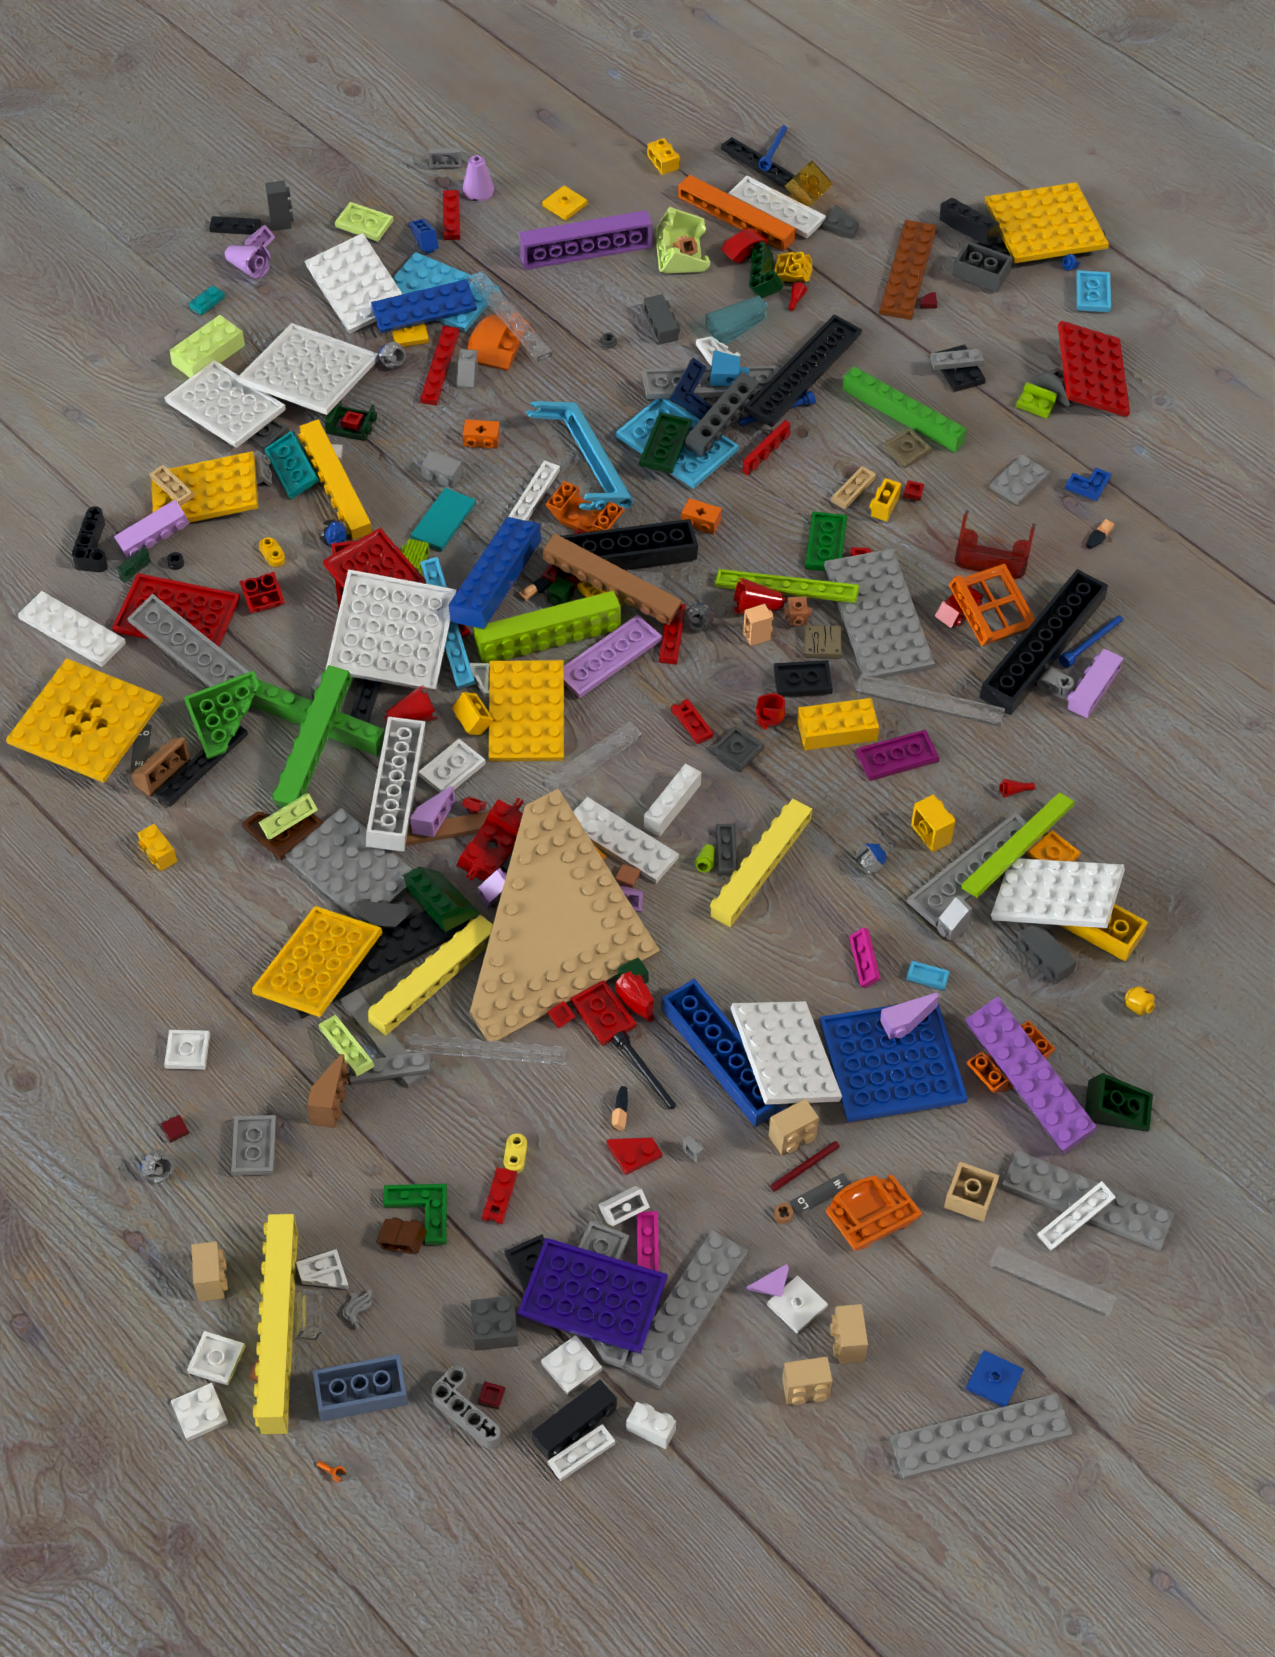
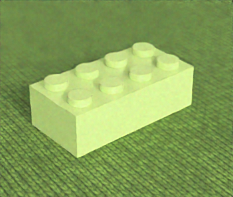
(211, 342)

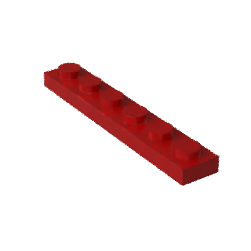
(439, 365)

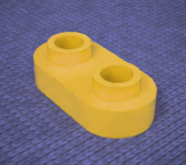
(269, 549)

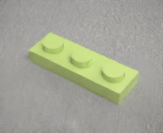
(288, 816)

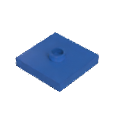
(994, 1379)

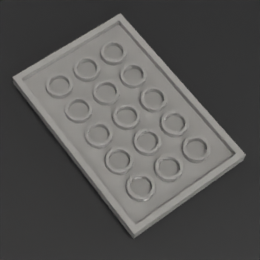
(346, 869)

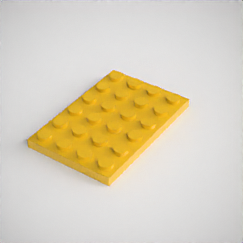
(218, 487)
(526, 711)
(317, 961)

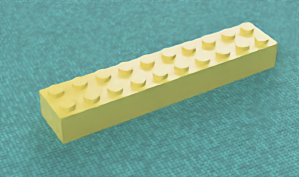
(276, 1328)

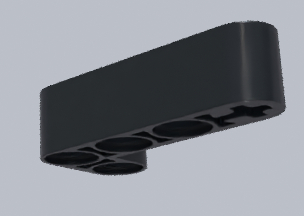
(85, 551)

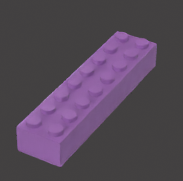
(585, 240)
(1031, 1075)

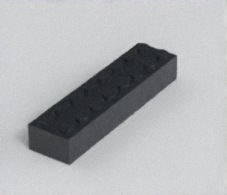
(639, 544)

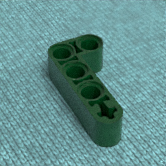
(762, 278)

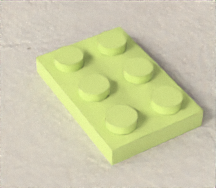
(364, 220)

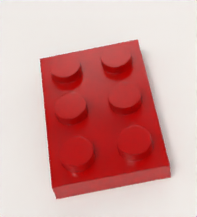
(602, 1012)

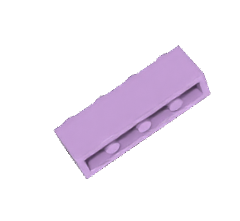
(152, 529)
(1095, 683)

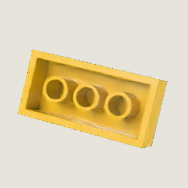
(837, 724)
(1119, 937)

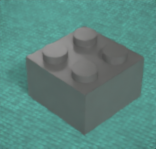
(494, 1323)

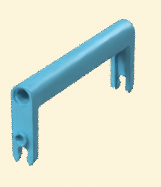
(592, 450)

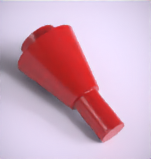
(797, 292)
(1012, 787)

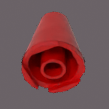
(751, 594)
(414, 707)

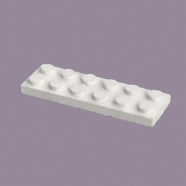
(778, 206)
(71, 628)
(625, 841)

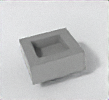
(693, 1148)

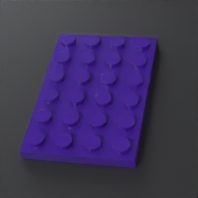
(593, 1295)

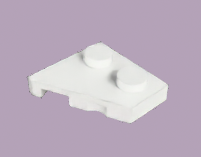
(323, 1271)

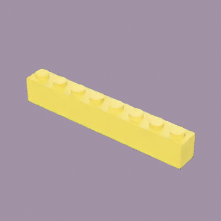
(761, 862)
(430, 976)

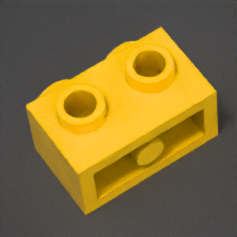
(663, 156)
(885, 499)
(472, 713)
(157, 847)

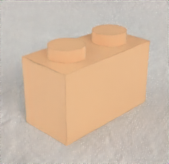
(758, 624)

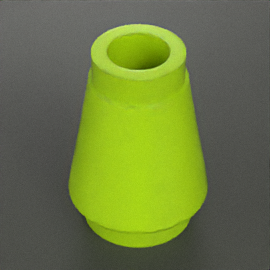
(705, 859)

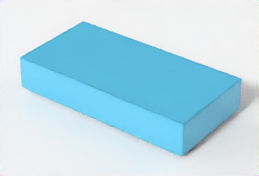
(928, 975)

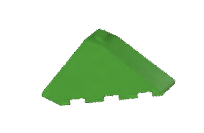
(220, 709)

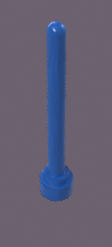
(766, 161)
(807, 399)
(1068, 658)

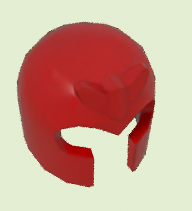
(770, 710)

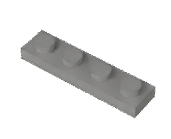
(395, 1067)

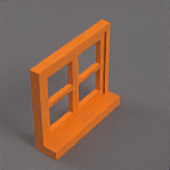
(973, 613)

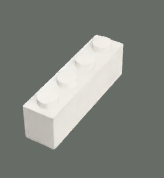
(672, 800)

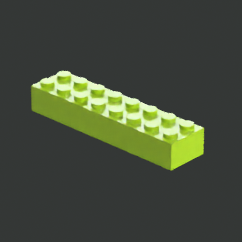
(548, 628)

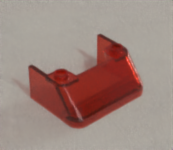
(981, 558)

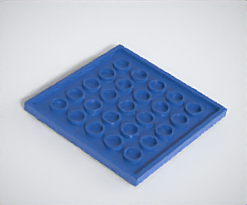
(891, 1075)

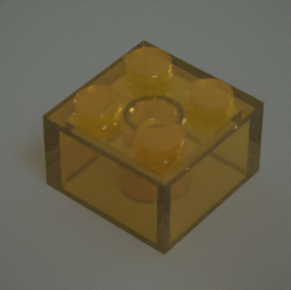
(809, 184)

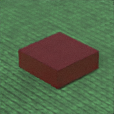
(175, 1128)
(491, 1395)

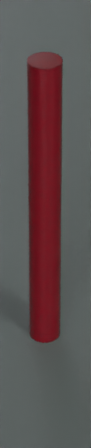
(804, 1166)

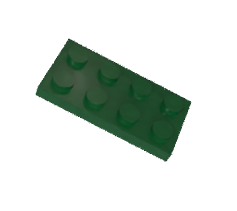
(665, 442)

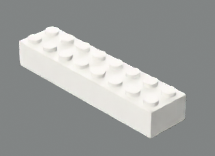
(395, 784)

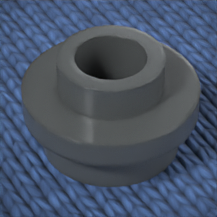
(608, 340)

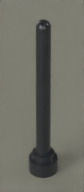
(622, 1040)

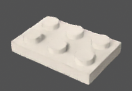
(452, 766)

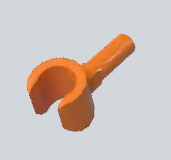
(333, 1471)

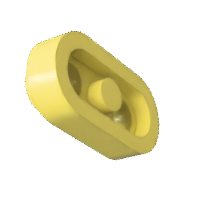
(515, 1151)

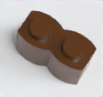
(401, 1235)

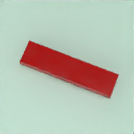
(672, 638)

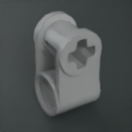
(1055, 681)

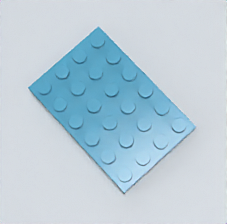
(423, 273)
(690, 466)

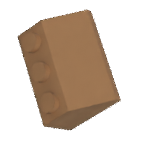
(162, 766)

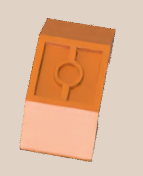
(565, 507)
(989, 1072)

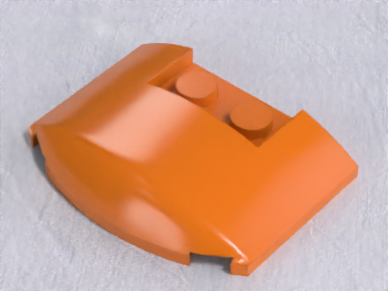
(494, 343)
(872, 1210)

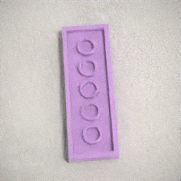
(609, 655)

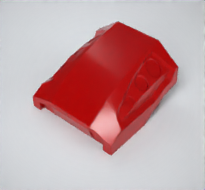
(262, 593)
(635, 995)

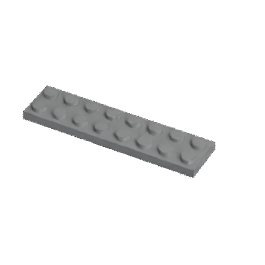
(662, 382)
(184, 643)
(941, 890)
(1062, 1188)
(686, 1309)
(980, 1436)

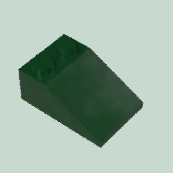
(1118, 1103)

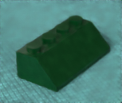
(439, 897)

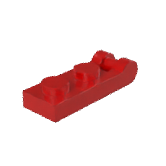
(692, 721)
(499, 1195)

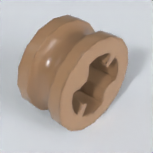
(783, 1206)

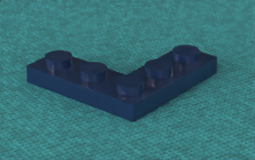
(684, 390)

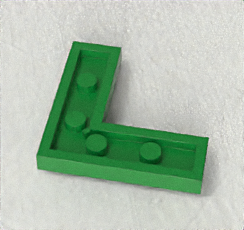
(431, 1197)

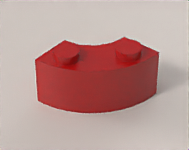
(741, 245)
(950, 611)

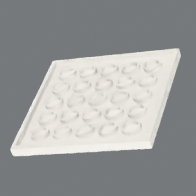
(308, 368)
(391, 630)

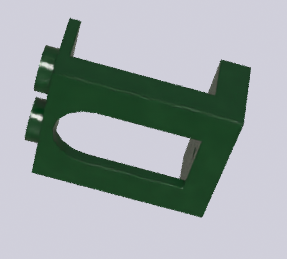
(339, 411)

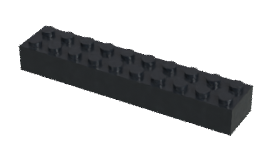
(1043, 641)

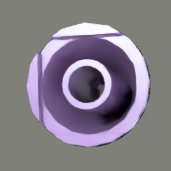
(477, 180)
(249, 259)

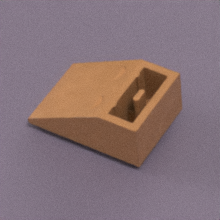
(328, 1094)

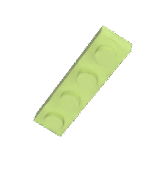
(346, 1044)

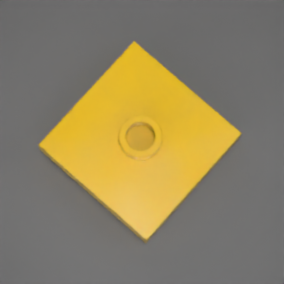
(564, 203)
(411, 335)

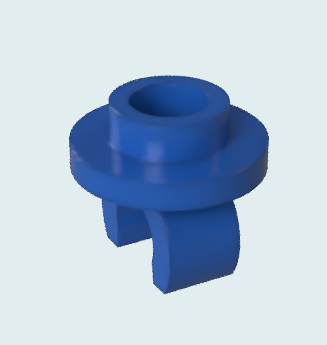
(1069, 262)

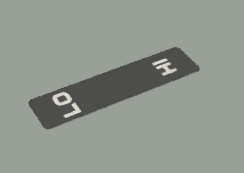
(141, 748)
(819, 1193)

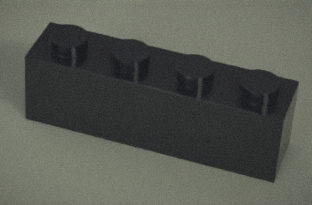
(969, 221)
(574, 1419)

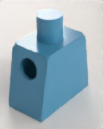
(725, 369)

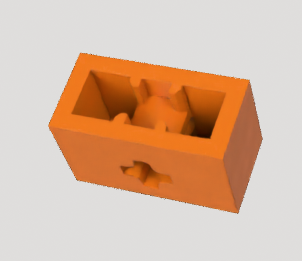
(481, 433)
(702, 515)

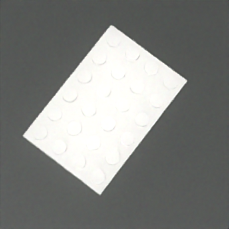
(351, 280)
(224, 405)
(1058, 893)
(785, 1052)

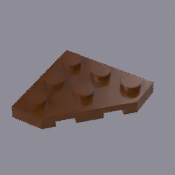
(285, 840)

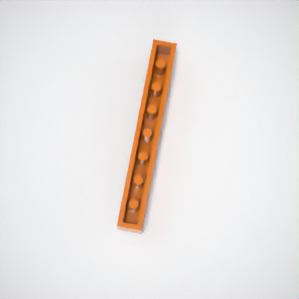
(735, 212)

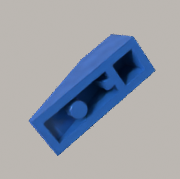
(424, 235)

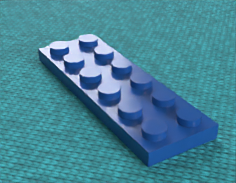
(423, 306)

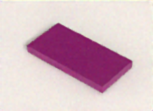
(897, 755)

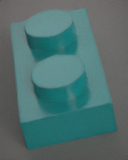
(207, 300)

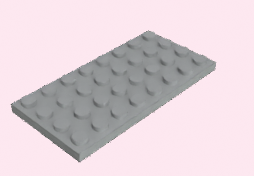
(884, 619)

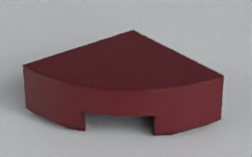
(929, 301)

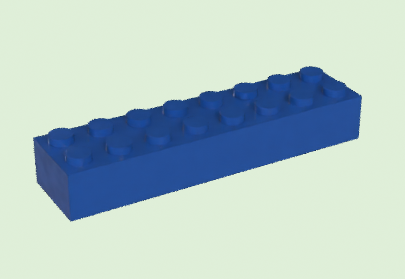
(495, 572)
(718, 1047)

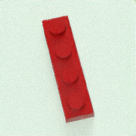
(451, 215)
(764, 449)

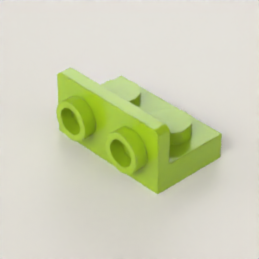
(1037, 400)

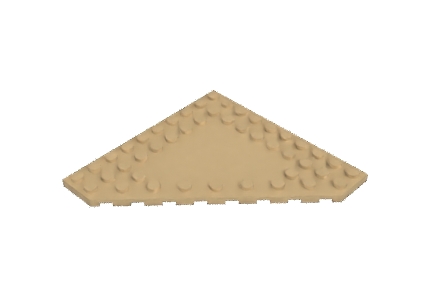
(555, 924)

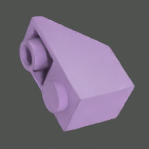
(491, 889)

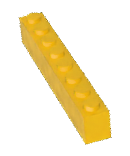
(335, 480)

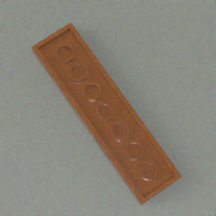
(908, 269)

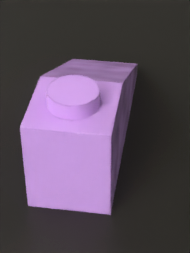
(432, 813)
(904, 1017)

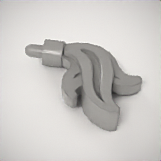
(355, 1306)

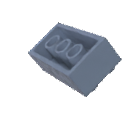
(360, 1387)

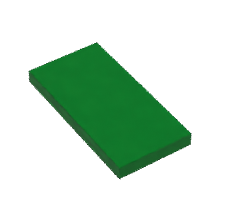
(825, 539)

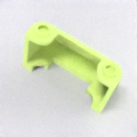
(675, 225)

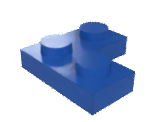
(1091, 487)

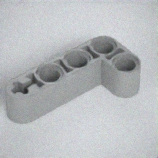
(468, 1412)

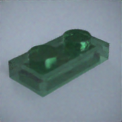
(134, 564)

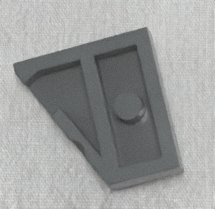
(840, 223)

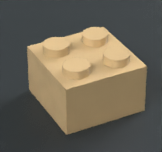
(793, 1127)
(971, 1191)
(209, 1271)
(849, 1334)
(807, 1381)

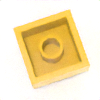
(933, 823)

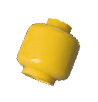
(1139, 1000)

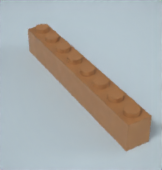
(610, 577)

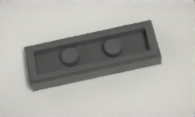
(726, 849)

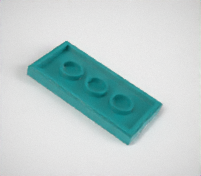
(291, 464)
(443, 519)

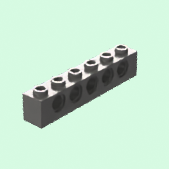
(722, 414)

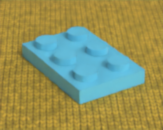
(1093, 291)

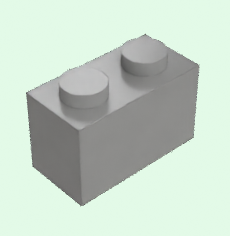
(441, 469)

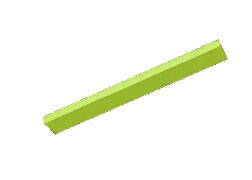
(792, 586)
(1017, 845)

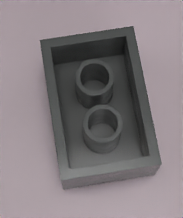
(982, 266)

